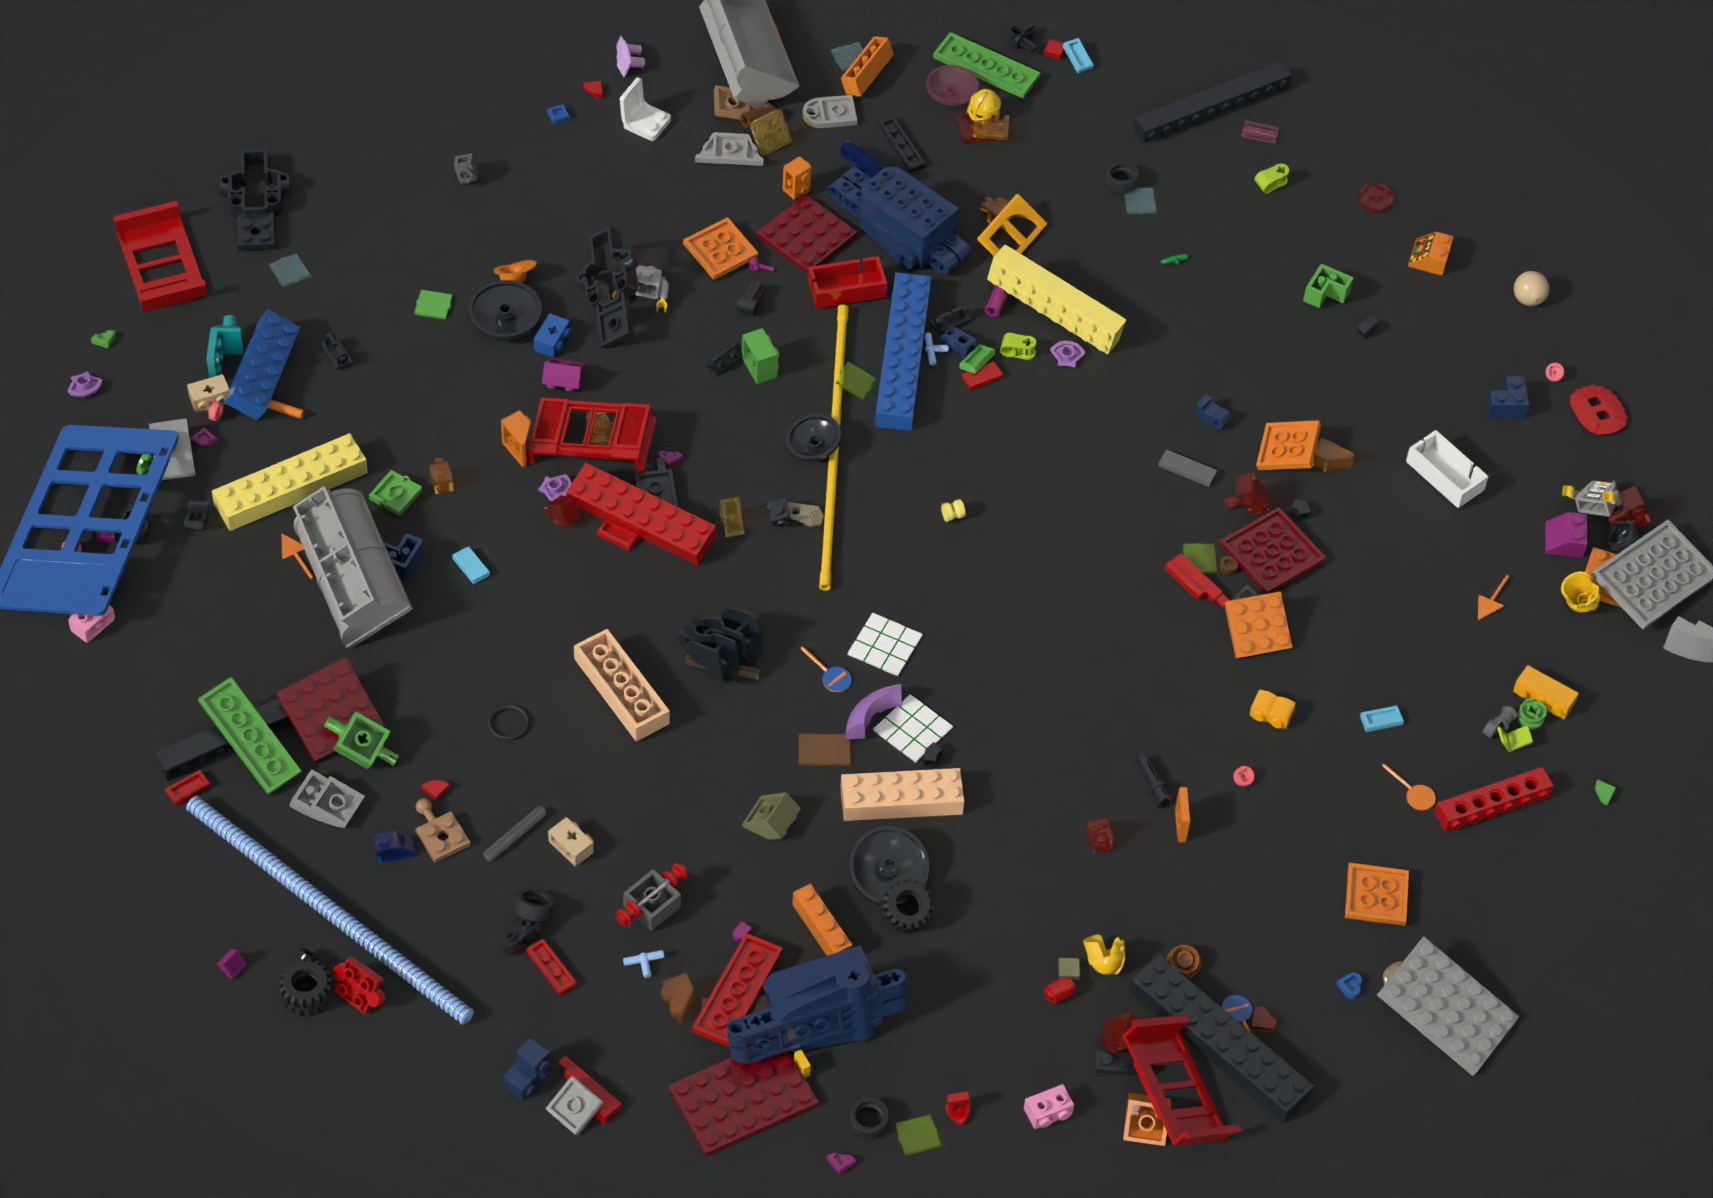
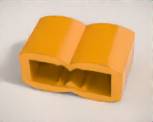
(1272, 709)

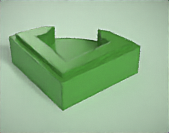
(104, 339)
(144, 464)
(1604, 791)

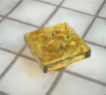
(766, 129)

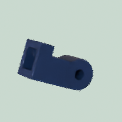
(959, 341)
(1212, 413)

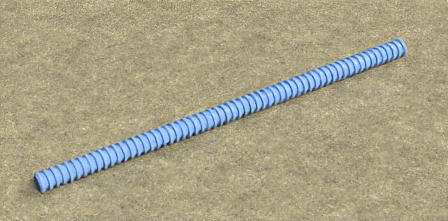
(330, 910)

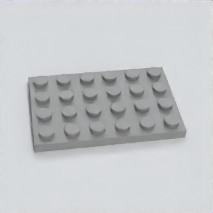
(1654, 574)
(1448, 1006)

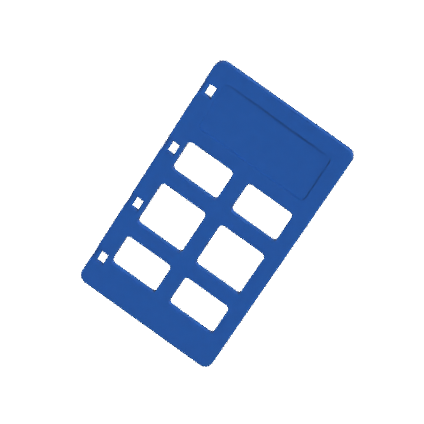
(71, 579)

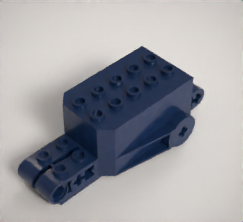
(903, 217)
(818, 1007)

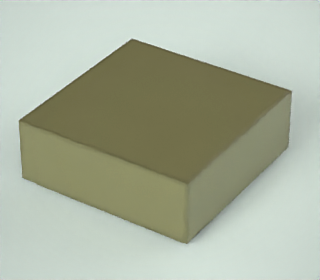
(1069, 968)

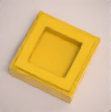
(802, 1063)

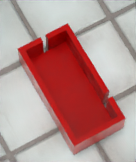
(844, 283)

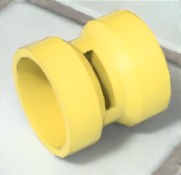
(953, 510)

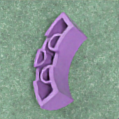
(875, 702)

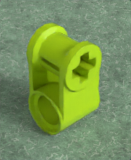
(1272, 178)
(1016, 346)

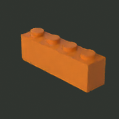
(867, 66)
(820, 921)

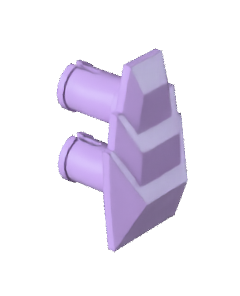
(624, 58)

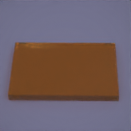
(824, 750)

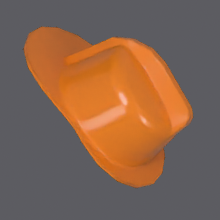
(515, 271)

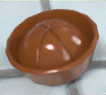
(1185, 960)

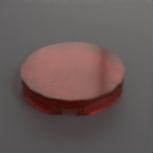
(1375, 198)

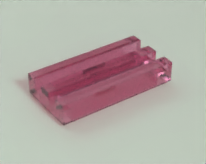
(1258, 131)

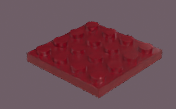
(806, 233)
(1272, 551)
(326, 693)

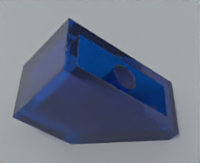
(393, 846)

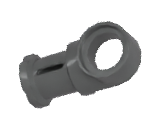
(1503, 720)

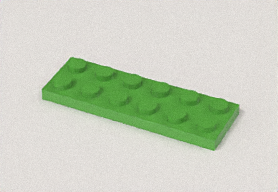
(987, 65)
(249, 735)

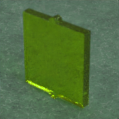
(855, 380)
(1201, 556)
(917, 1135)

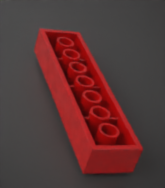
(642, 513)

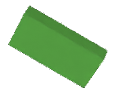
(977, 359)

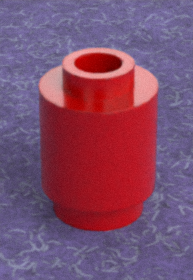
(1059, 990)

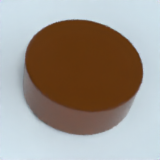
(1228, 565)

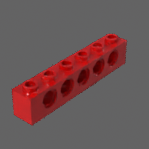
(1501, 792)

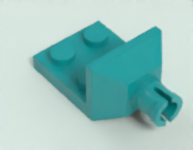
(223, 340)

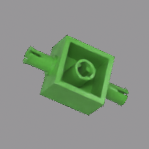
(373, 735)

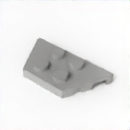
(730, 149)

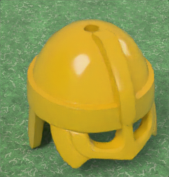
(985, 104)
(1580, 592)
(1102, 959)

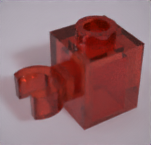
(562, 511)
(1099, 835)

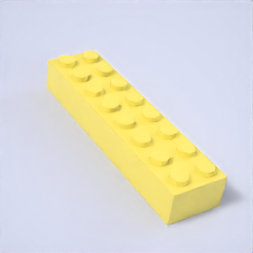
(1056, 299)
(289, 481)

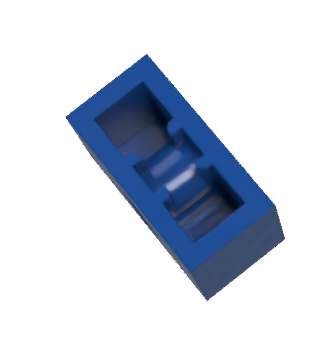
(552, 335)

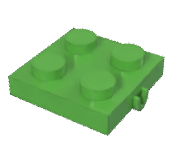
(395, 492)

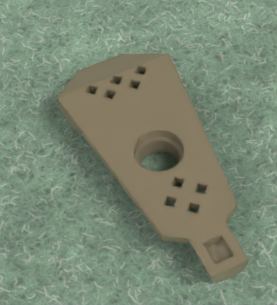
(808, 514)

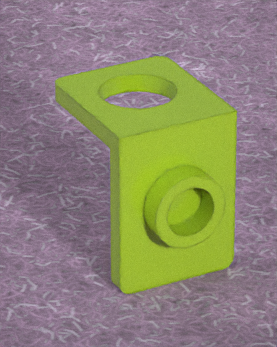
(1516, 738)

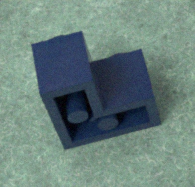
(1511, 401)
(406, 555)
(529, 1070)

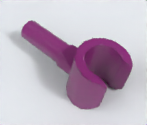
(754, 265)

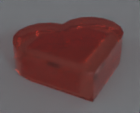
(1262, 1020)

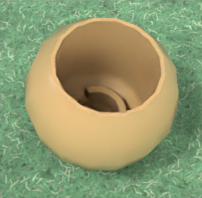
(1531, 288)

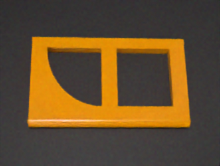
(1015, 207)

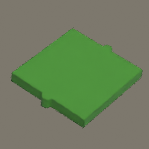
(433, 304)

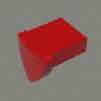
(958, 1107)

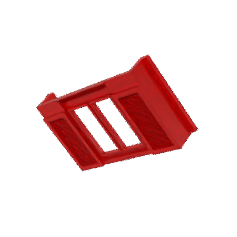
(151, 229)
(628, 441)
(1160, 1042)

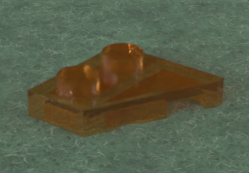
(991, 128)
(602, 429)

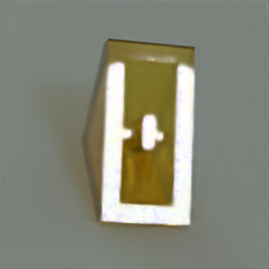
(731, 516)

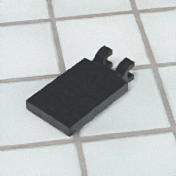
(658, 482)

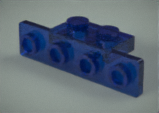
(860, 159)

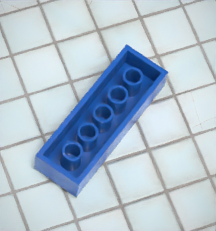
(262, 365)

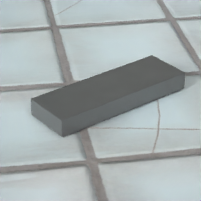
(1187, 468)

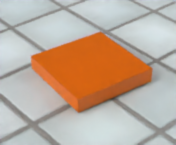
(1182, 814)

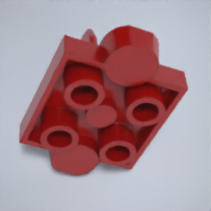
(358, 985)

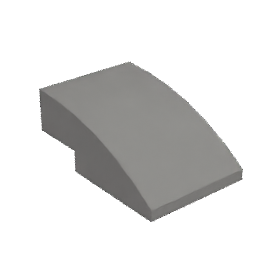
(181, 459)
(1691, 640)
(326, 800)

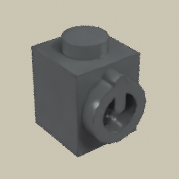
(466, 168)

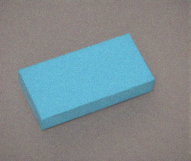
(1078, 55)
(471, 565)
(1381, 718)

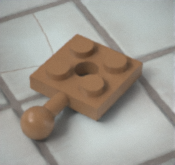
(723, 108)
(444, 824)

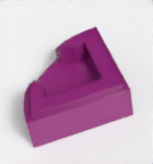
(203, 438)
(670, 458)
(841, 1161)

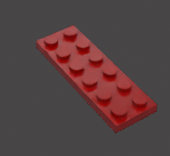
(737, 987)

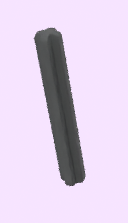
(514, 833)

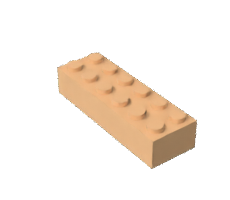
(621, 685)
(902, 794)

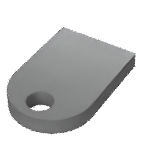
(830, 112)

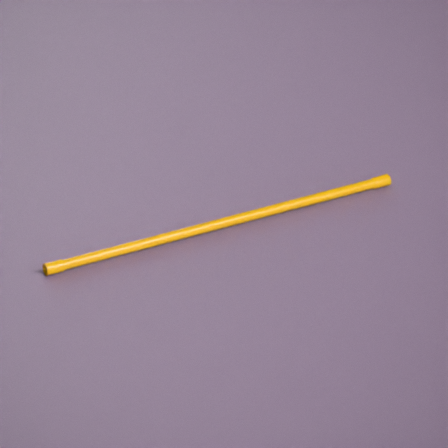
(825, 574)

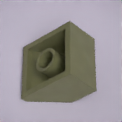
(772, 815)

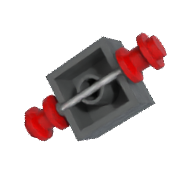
(652, 898)

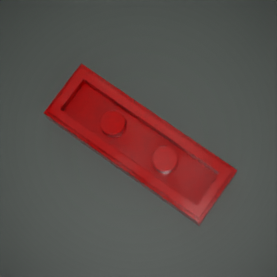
(551, 967)

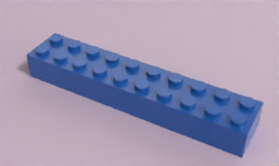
(903, 351)

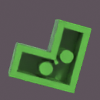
(1327, 283)

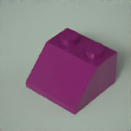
(563, 374)
(1566, 535)

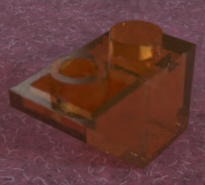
(1331, 456)
(679, 994)

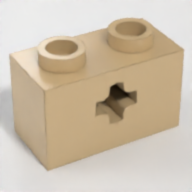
(207, 392)
(571, 841)

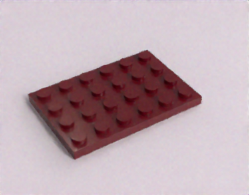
(741, 1099)

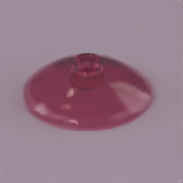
(951, 85)

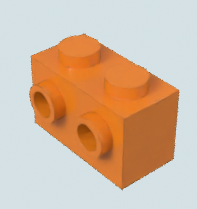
(797, 178)

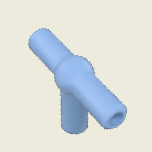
(931, 349)
(644, 959)

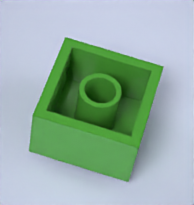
(760, 355)

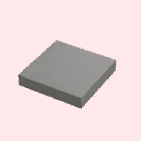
(574, 1105)

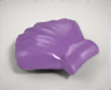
(1067, 353)
(84, 385)
(555, 486)

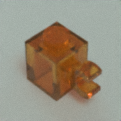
(994, 208)
(441, 476)

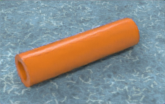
(286, 409)

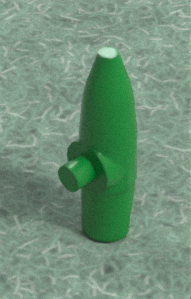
(1175, 259)

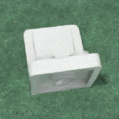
(639, 115)

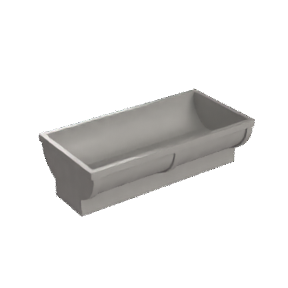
(749, 50)
(350, 563)

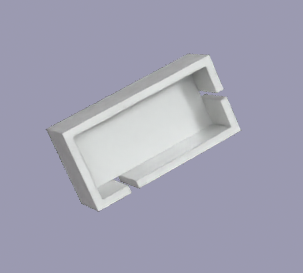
(1446, 469)

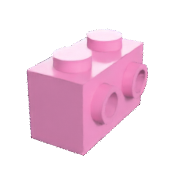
(89, 626)
(1049, 1107)

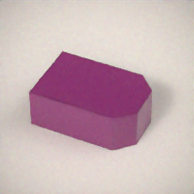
(740, 931)

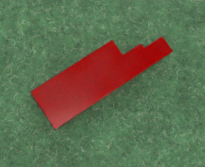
(1194, 580)
(611, 1104)

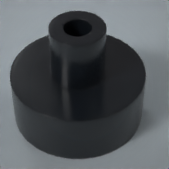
(307, 954)

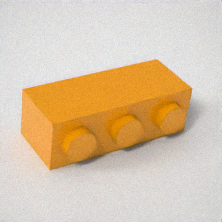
(1554, 695)

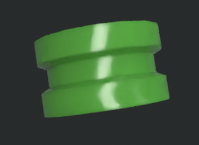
(1526, 714)

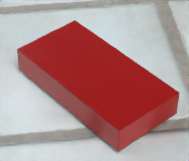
(986, 375)
(618, 534)
(188, 787)

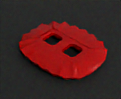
(1587, 414)

